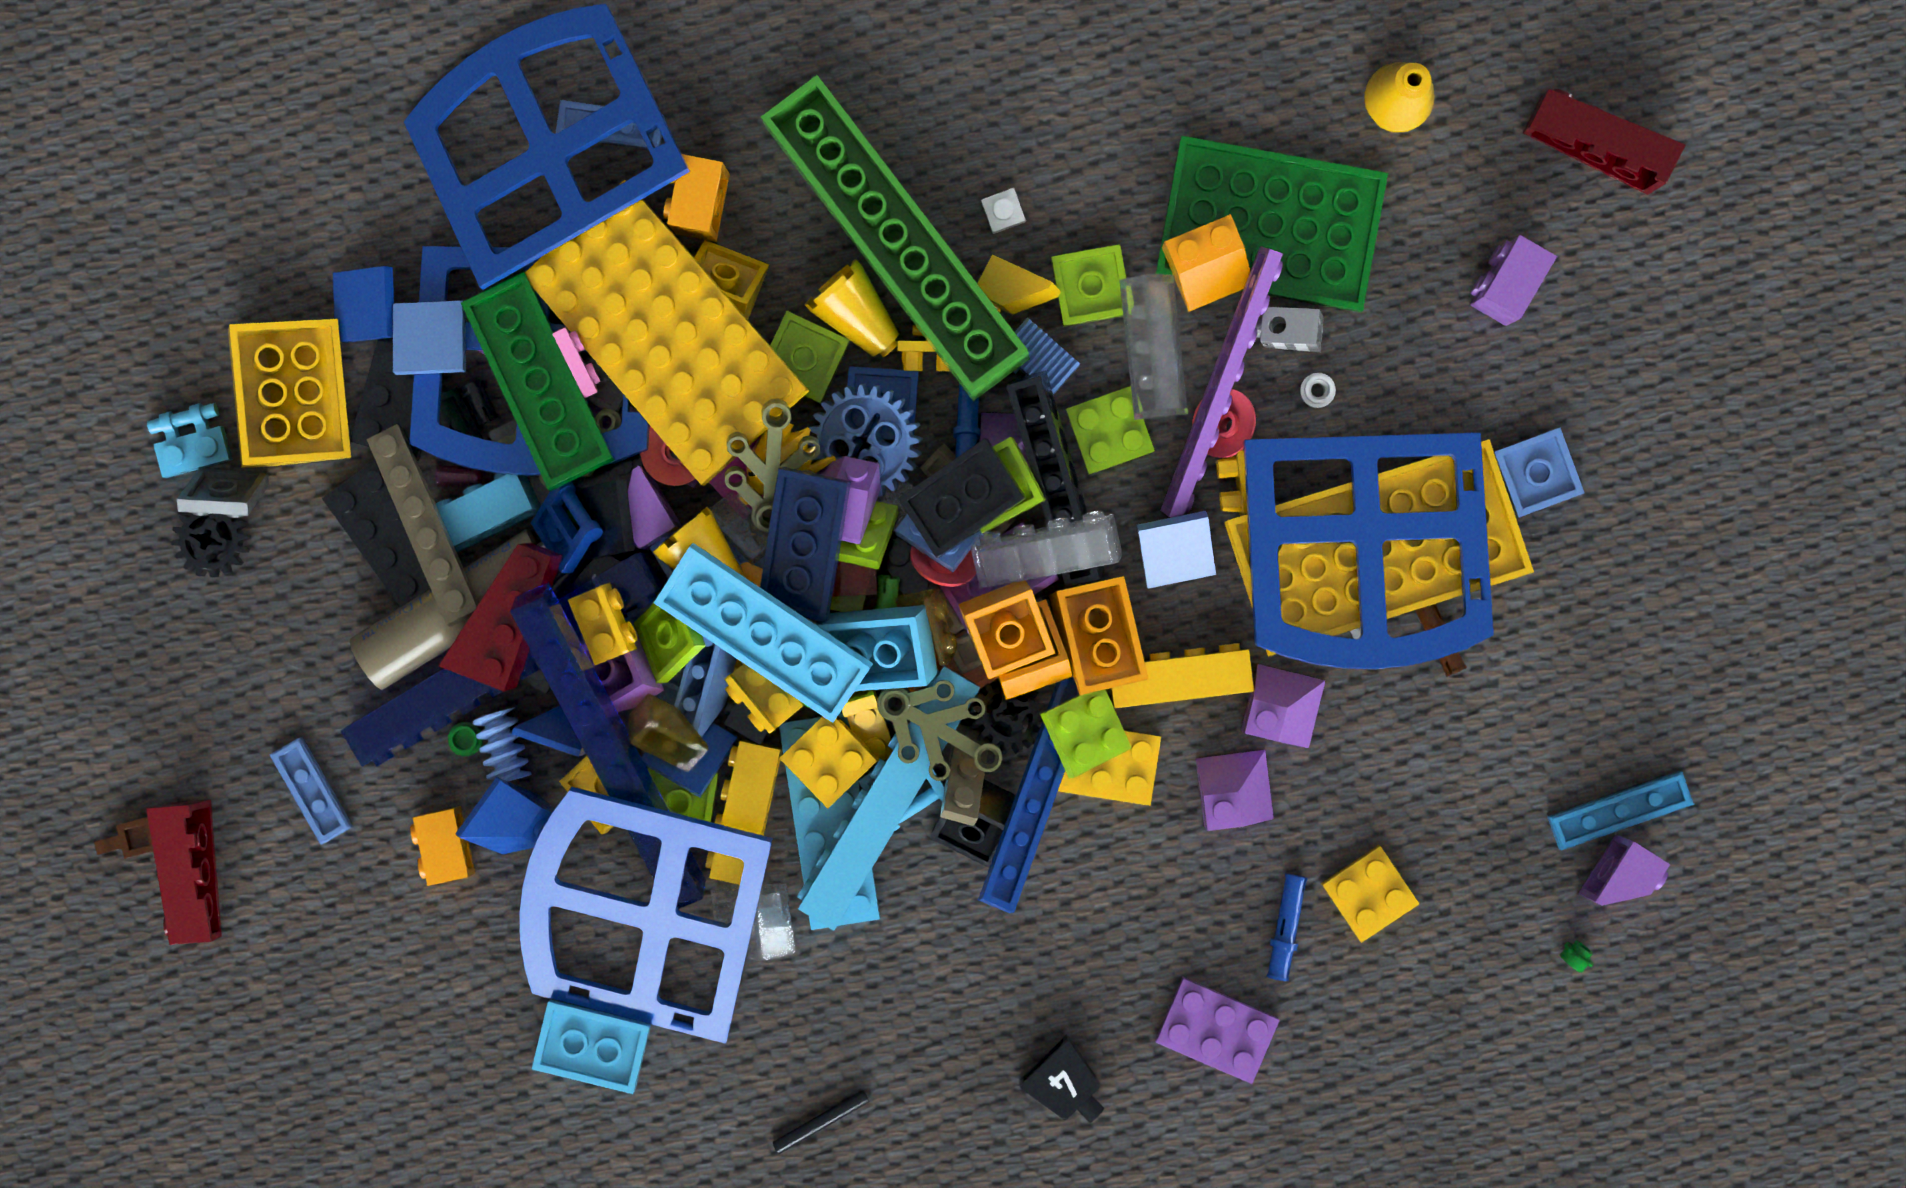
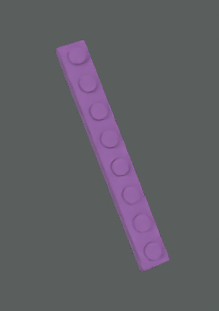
(1227, 370)

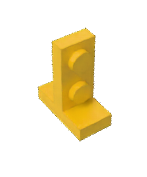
(868, 723)

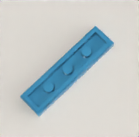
(1620, 810)

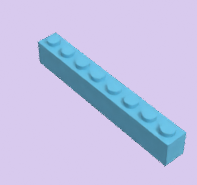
(877, 813)

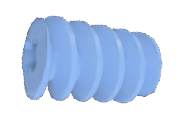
(501, 746)

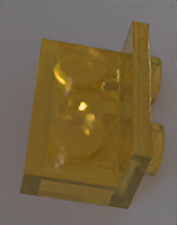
(938, 612)

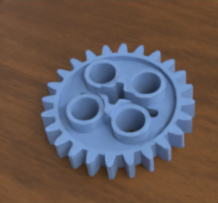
(838, 424)

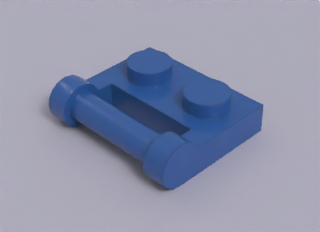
(559, 532)

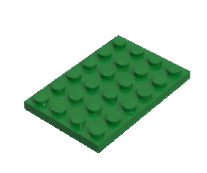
(1305, 208)

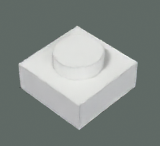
(1003, 210)

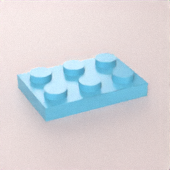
(591, 1046)

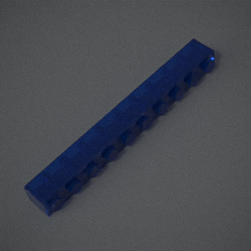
(447, 692)
(595, 720)

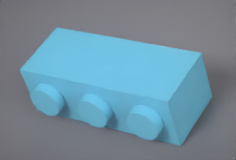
(488, 509)

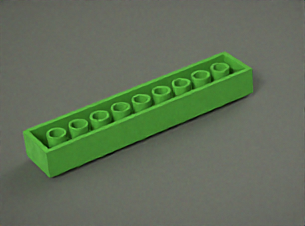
(895, 238)

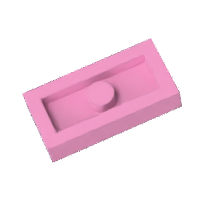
(584, 374)

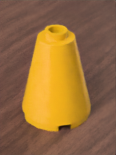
(1400, 96)
(855, 310)
(703, 532)

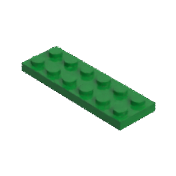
(537, 382)

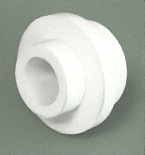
(1327, 384)

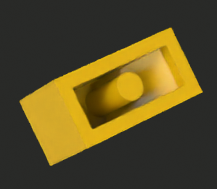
(1013, 287)

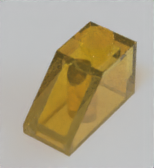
(665, 733)

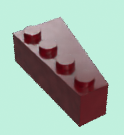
(1604, 141)
(491, 643)
(186, 870)

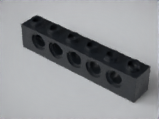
(1049, 457)

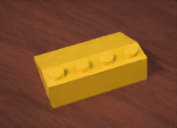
(289, 392)

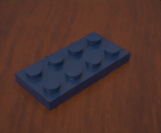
(805, 541)

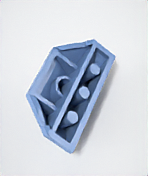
(700, 686)

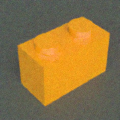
(442, 852)

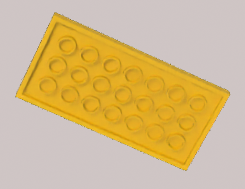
(666, 336)
(1322, 578)

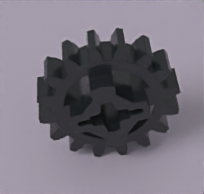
(205, 552)
(992, 723)

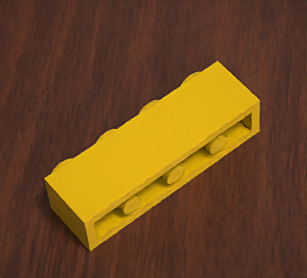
(1189, 677)
(747, 800)

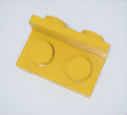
(603, 623)
(766, 701)

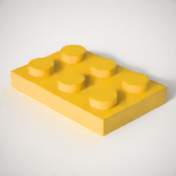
(1124, 777)

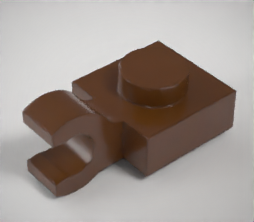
(132, 838)

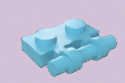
(191, 451)

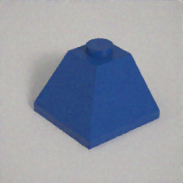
(552, 731)
(506, 818)

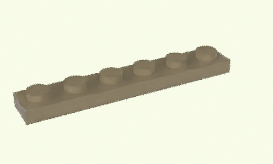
(423, 525)

